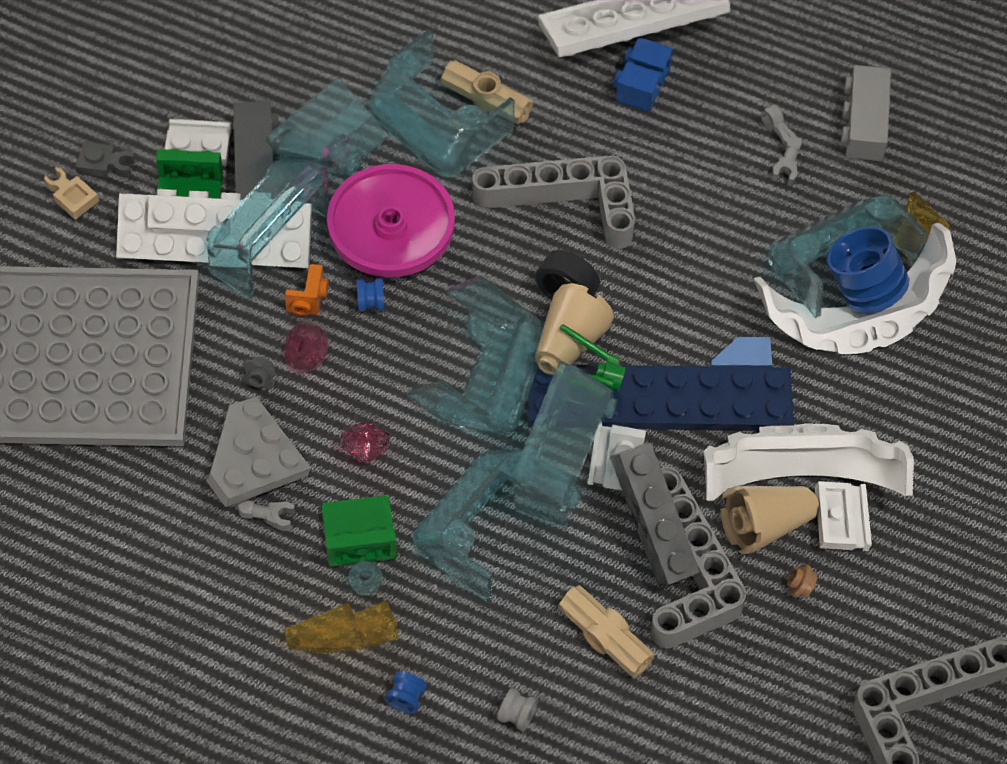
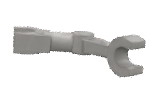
(786, 164)
(270, 513)

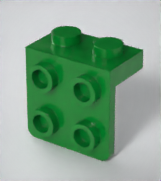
(190, 171)

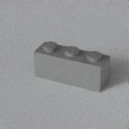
(866, 113)

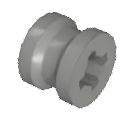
(517, 709)

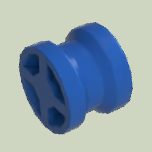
(370, 294)
(405, 692)

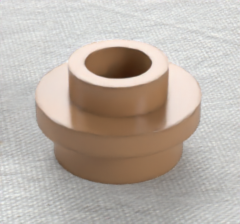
(802, 581)

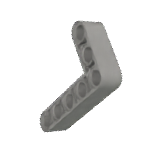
(563, 186)
(711, 587)
(923, 693)

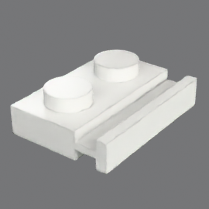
(199, 136)
(609, 442)
(843, 516)

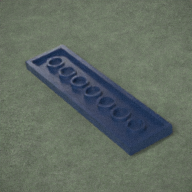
(691, 397)

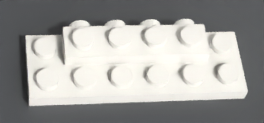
(612, 21)
(178, 228)

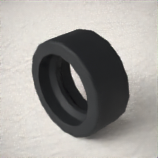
(562, 265)

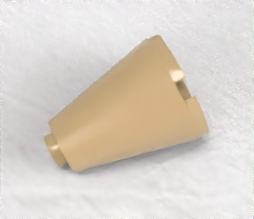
(579, 312)
(765, 513)

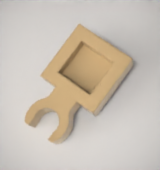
(72, 195)

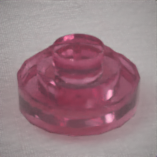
(306, 347)
(365, 441)

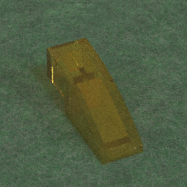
(343, 630)

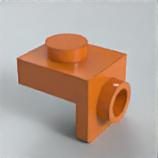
(308, 301)

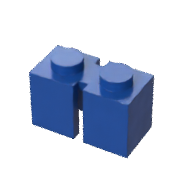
(643, 71)

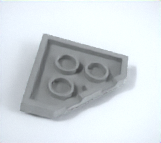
(253, 455)

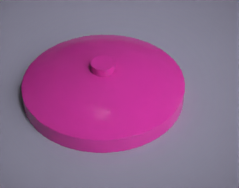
(390, 220)

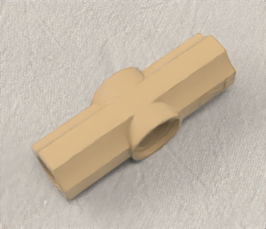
(484, 89)
(606, 631)

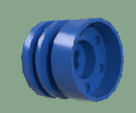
(868, 269)

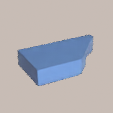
(745, 353)

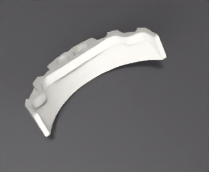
(857, 332)
(807, 452)

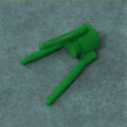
(608, 374)

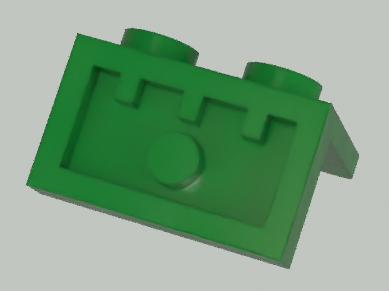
(359, 531)

